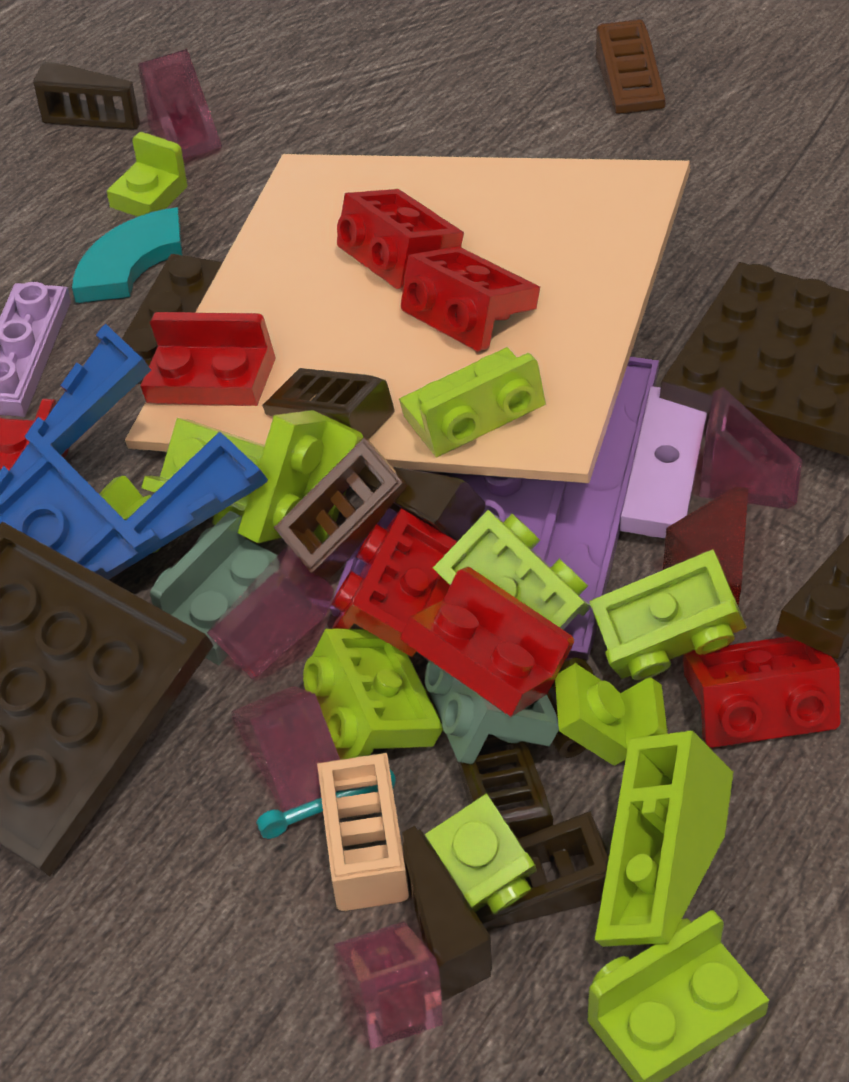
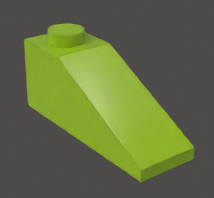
(662, 837)

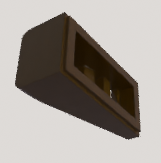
(56, 108)
(348, 398)
(435, 499)
(520, 820)
(569, 891)
(445, 918)

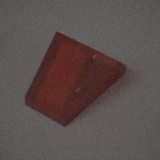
(713, 526)

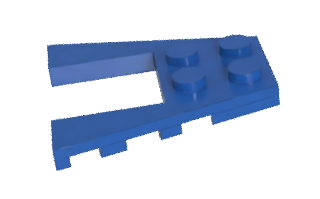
(64, 512)

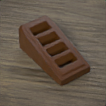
(629, 62)
(300, 523)

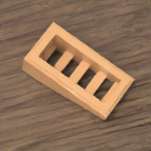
(365, 874)

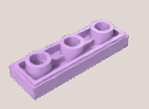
(26, 340)
(663, 467)

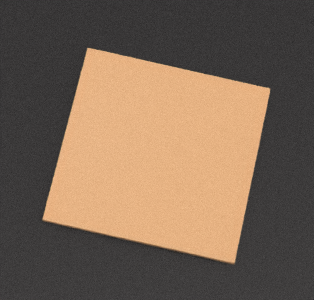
(569, 225)

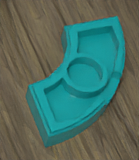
(124, 254)

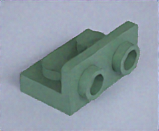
(211, 578)
(470, 718)

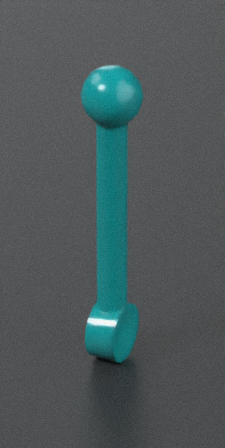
(274, 822)

